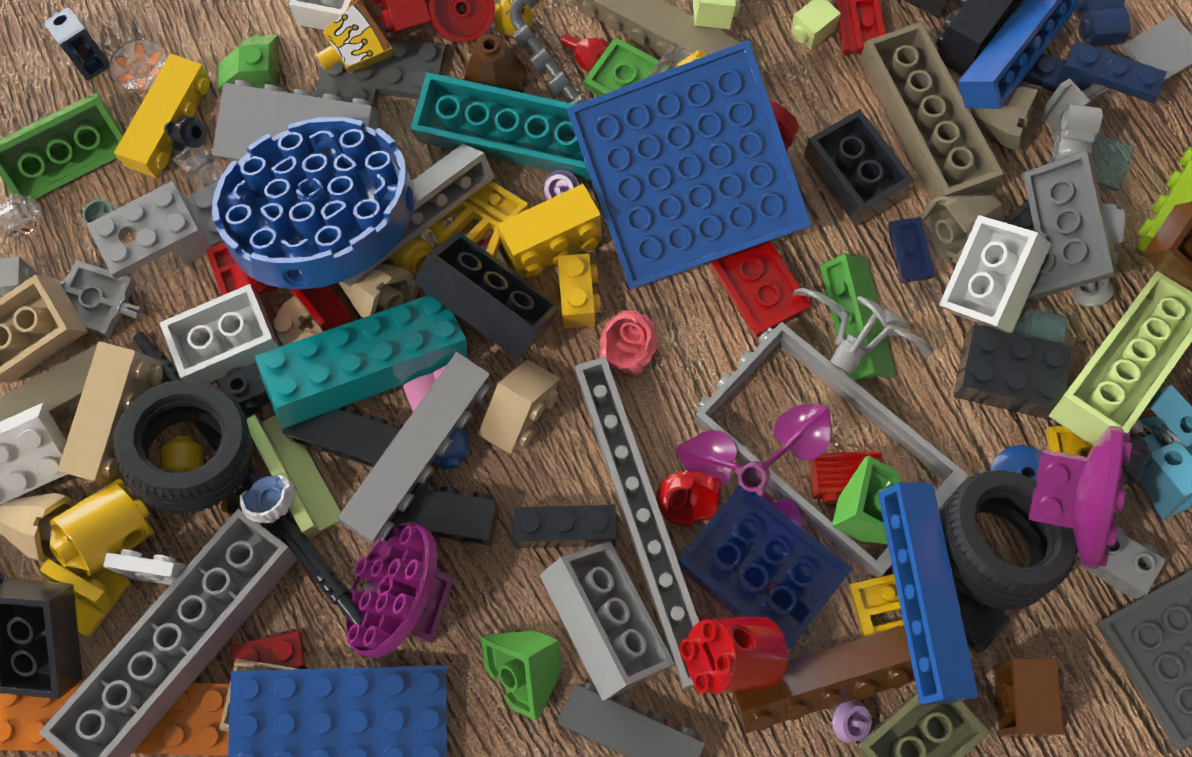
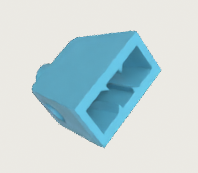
(1168, 478)

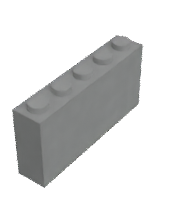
(253, 112)

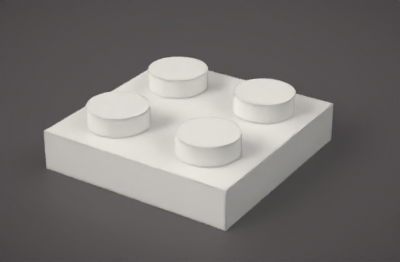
(135, 567)

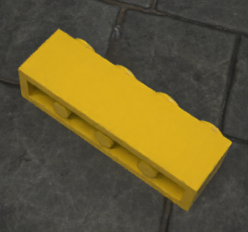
(173, 94)

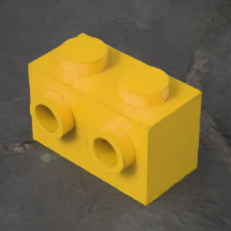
(576, 290)

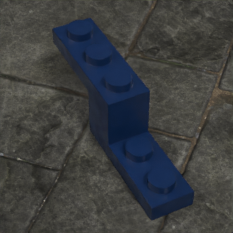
(1091, 64)

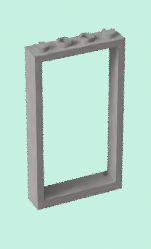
(859, 399)

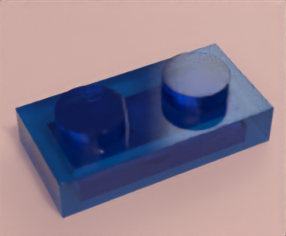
(910, 250)

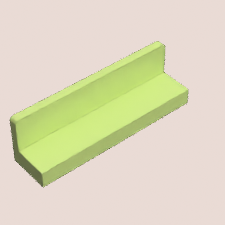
(312, 500)

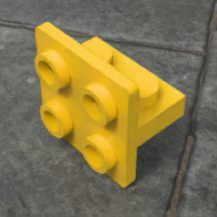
(93, 594)

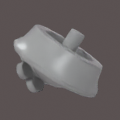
(1093, 293)

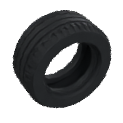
(165, 407)
(980, 571)

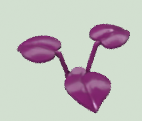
(802, 430)

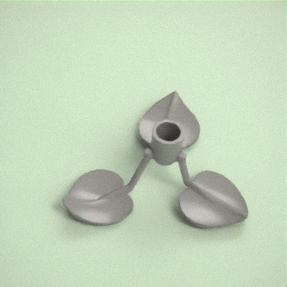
(852, 349)

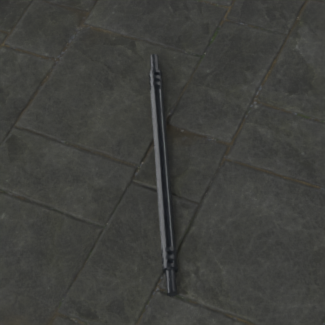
(285, 525)

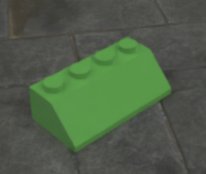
(59, 147)

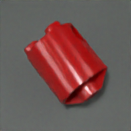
(735, 654)

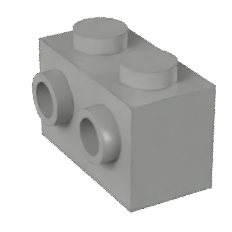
(1130, 566)

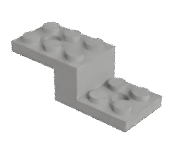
(163, 223)

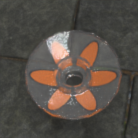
(133, 57)

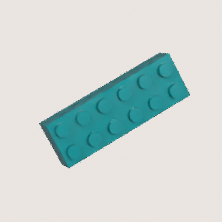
(499, 123)
(359, 359)

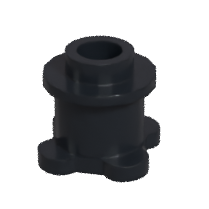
(186, 132)

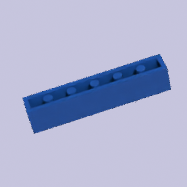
(1013, 52)
(927, 594)

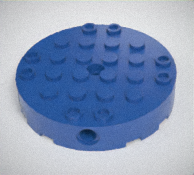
(314, 203)

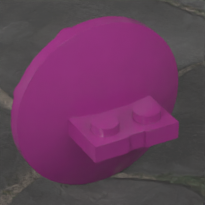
(1084, 493)
(401, 592)

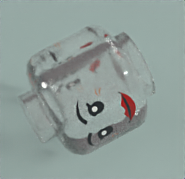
(19, 216)

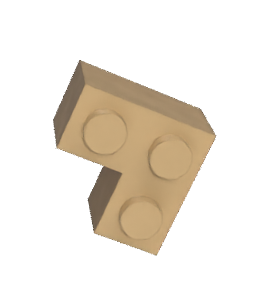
(517, 404)

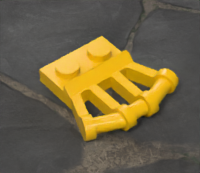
(489, 207)

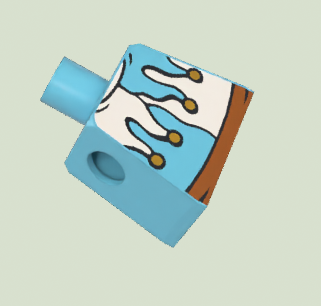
(1167, 418)

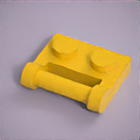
(875, 598)

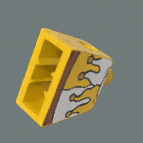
(354, 41)

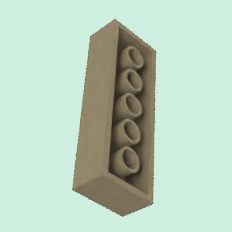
(929, 113)

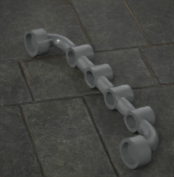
(541, 58)

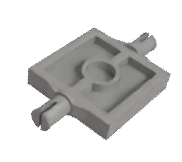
(99, 297)

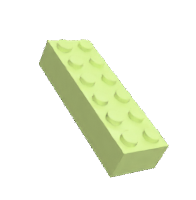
(1130, 362)

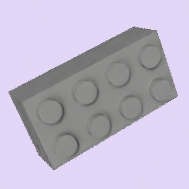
(606, 619)

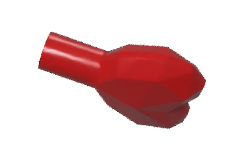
(586, 51)

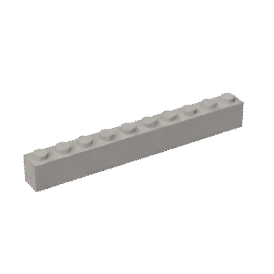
(639, 508)

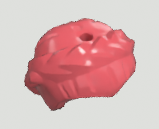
(628, 342)

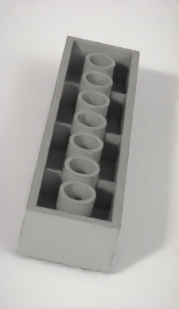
(171, 643)

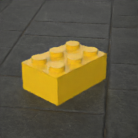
(551, 230)

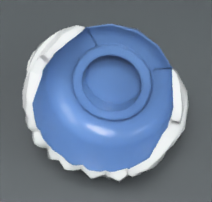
(267, 499)

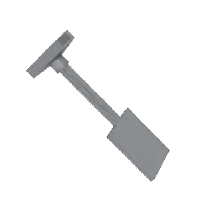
(1162, 47)

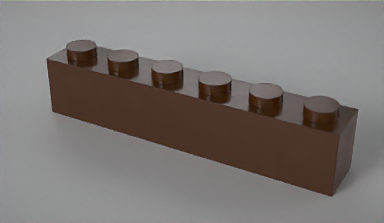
(829, 679)

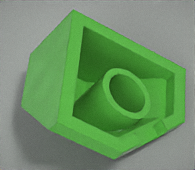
(251, 61)
(858, 505)
(526, 666)

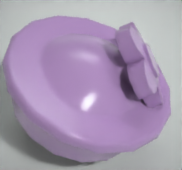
(558, 183)
(851, 721)

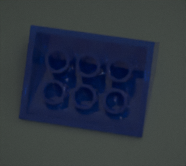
(763, 564)

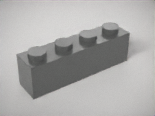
(625, 730)

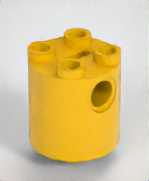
(98, 527)

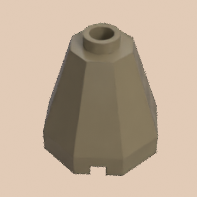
(1014, 119)
(953, 218)

